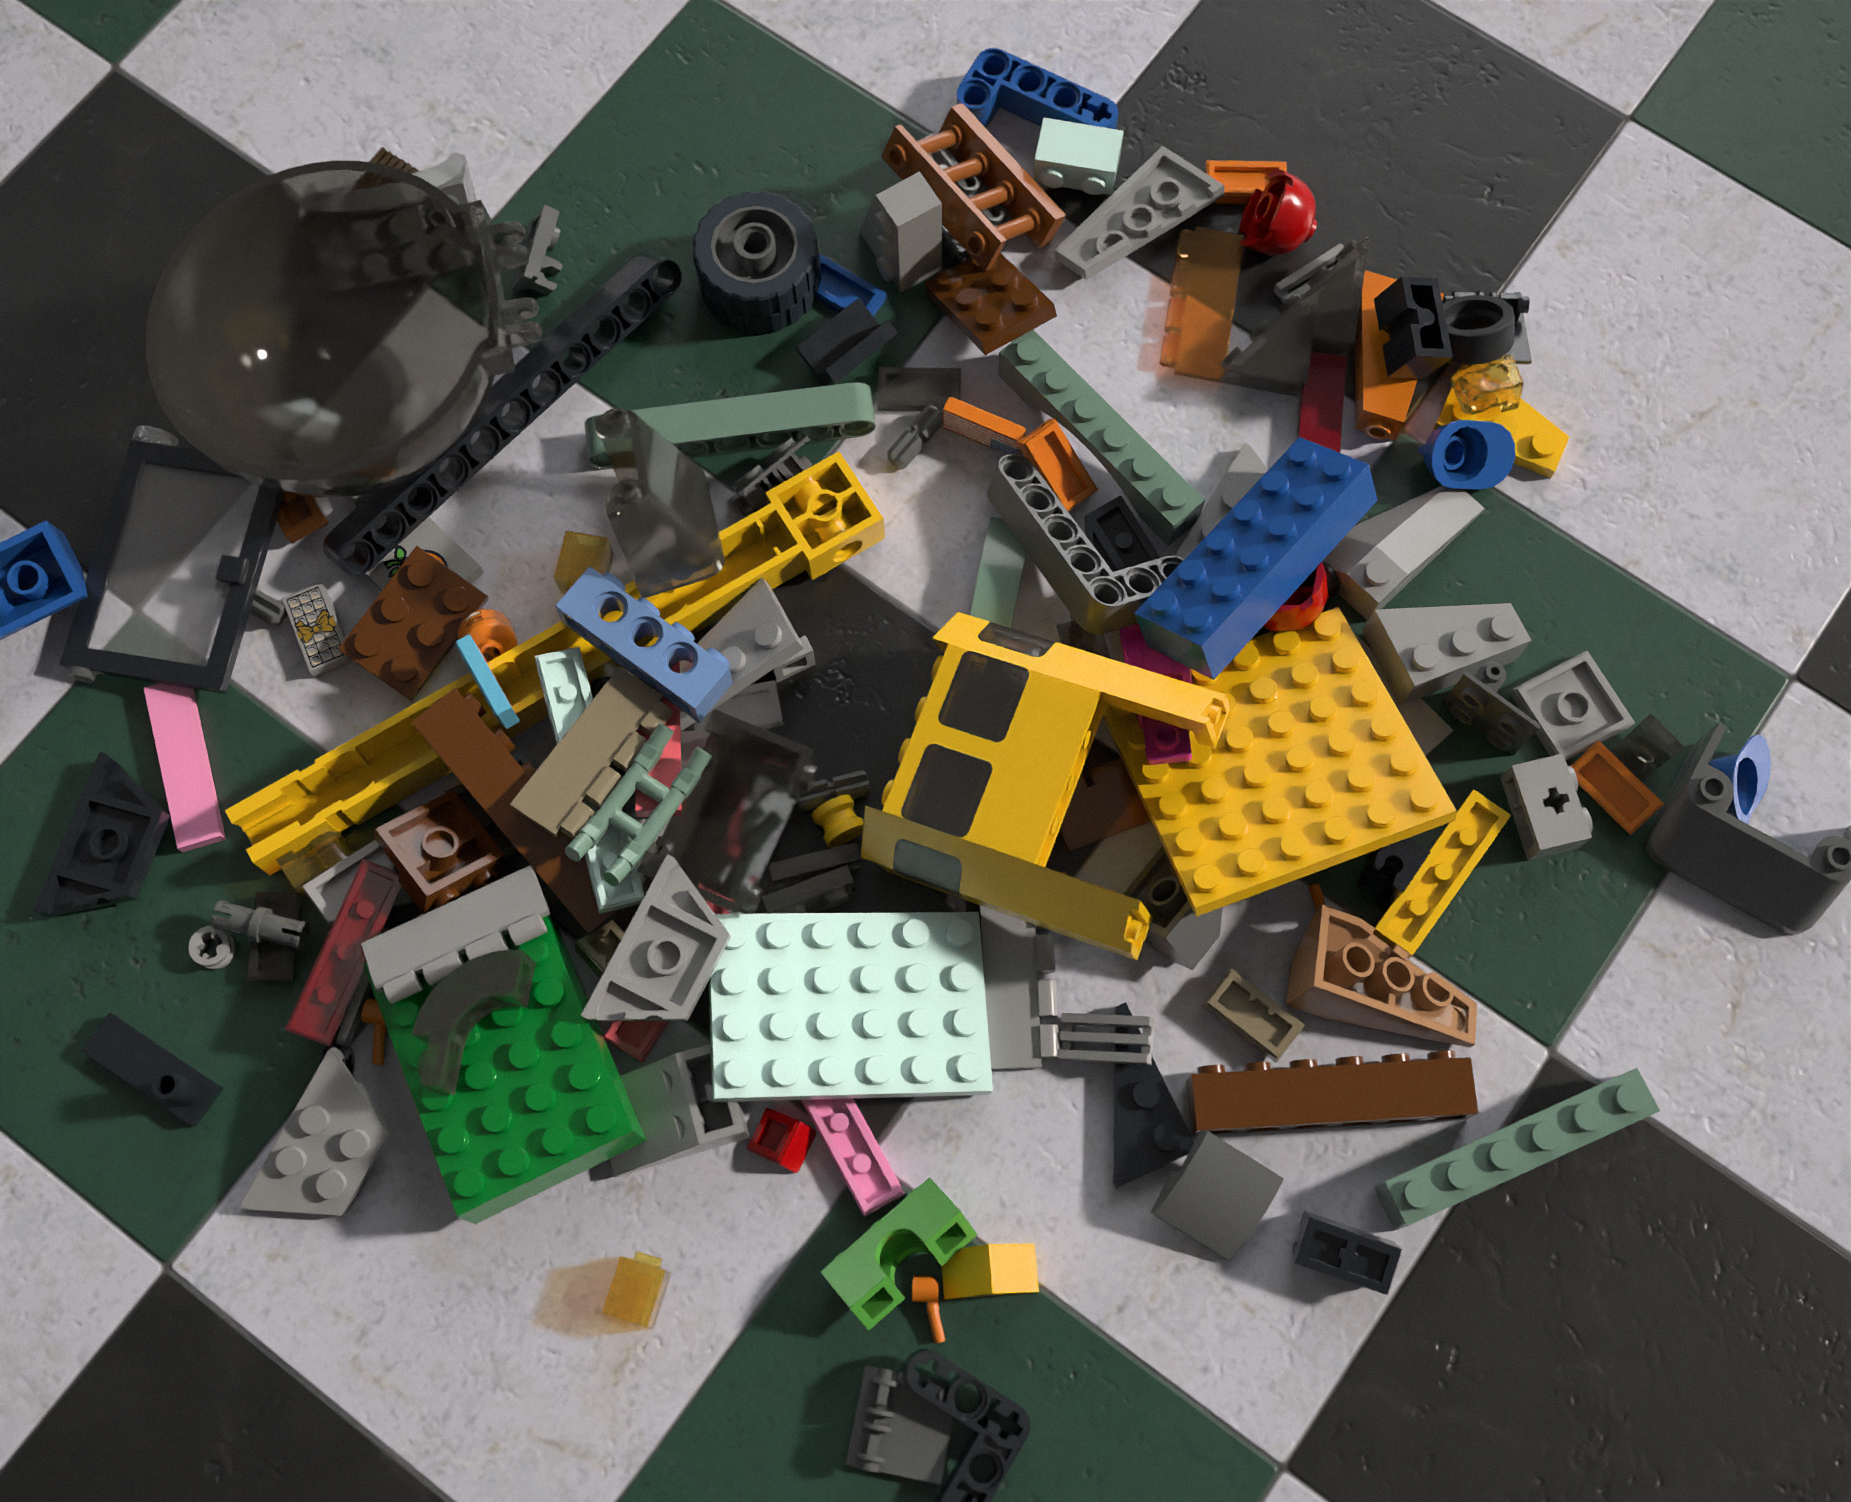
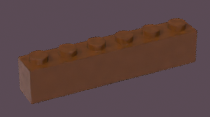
(494, 779)
(1331, 1095)

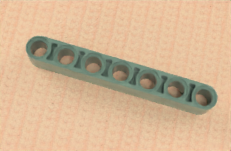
(754, 421)

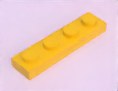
(1442, 873)

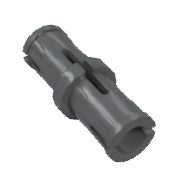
(260, 925)

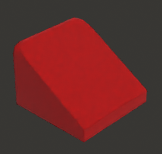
(782, 1140)

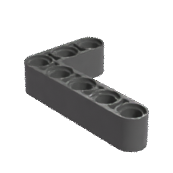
(1065, 556)

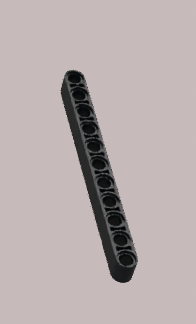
(525, 407)

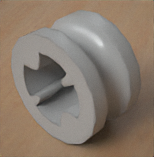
(199, 944)

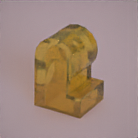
(1488, 386)
(314, 859)

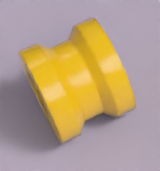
(838, 820)

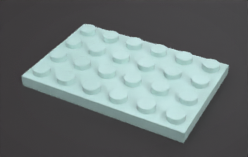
(849, 1007)

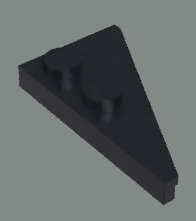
(1146, 1119)

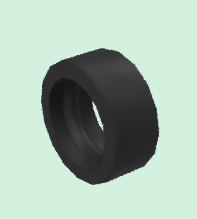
(1482, 312)

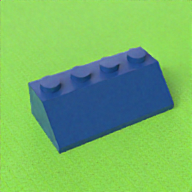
(37, 577)

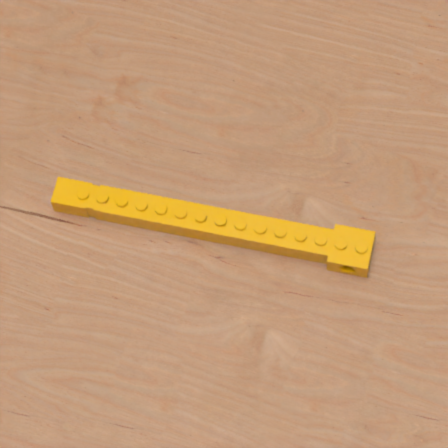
(807, 525)

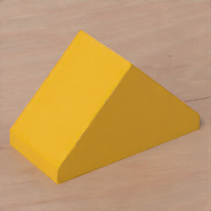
(990, 1271)

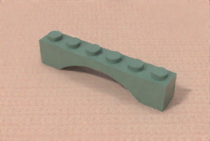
(1145, 477)
(1516, 1149)

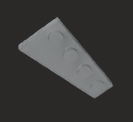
(1141, 209)
(752, 638)

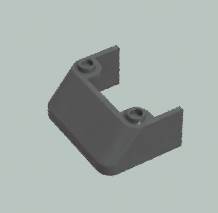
(1736, 860)

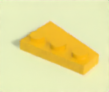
(1536, 439)

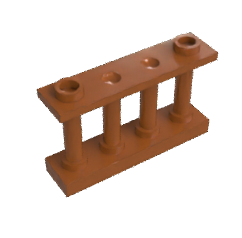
(980, 156)

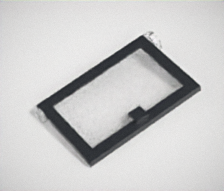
(172, 570)

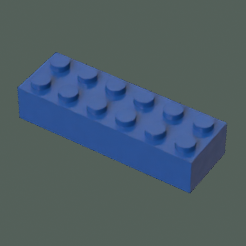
(1256, 557)

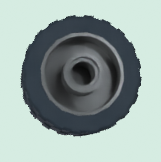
(757, 261)

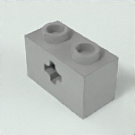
(1540, 827)

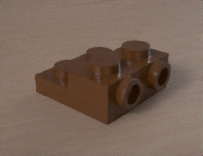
(440, 851)

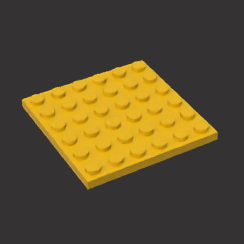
(1300, 775)

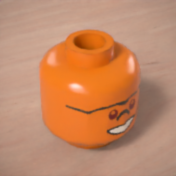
(490, 631)

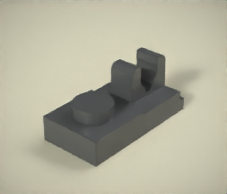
(541, 236)

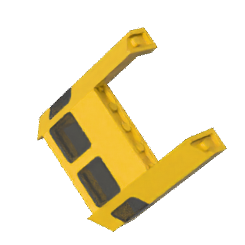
(998, 768)

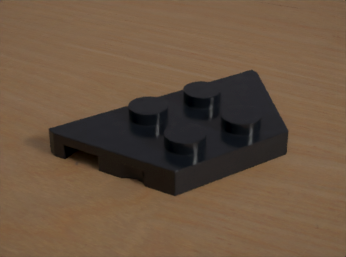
(105, 844)

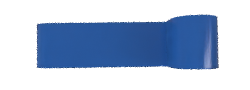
(1049, 92)

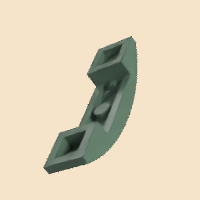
(998, 575)

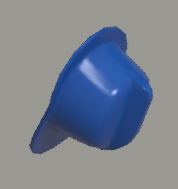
(1469, 454)
(1749, 776)

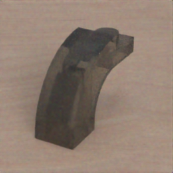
(459, 1003)

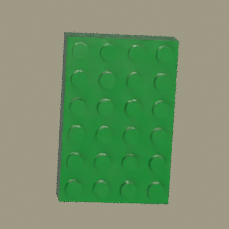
(530, 1093)

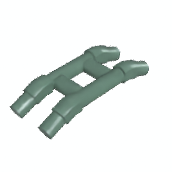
(638, 778)

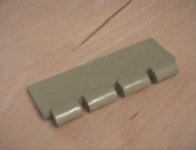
(583, 757)

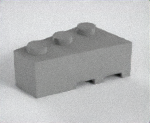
(905, 232)
(1436, 645)

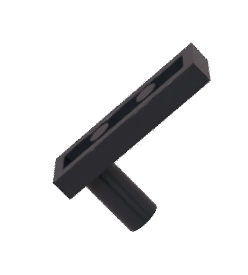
(152, 1069)

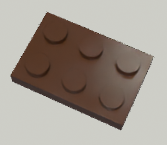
(990, 304)
(412, 623)

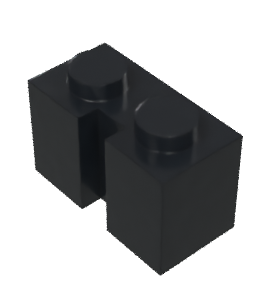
(1416, 326)

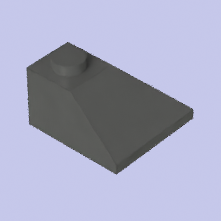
(1174, 927)

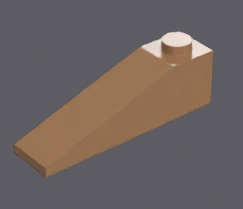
(1362, 981)

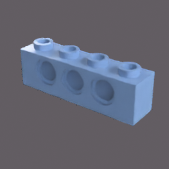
(691, 691)

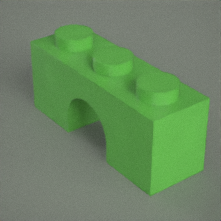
(919, 1223)

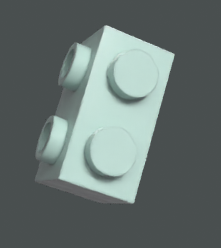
(1077, 156)

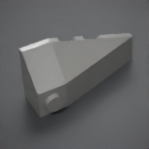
(1395, 546)

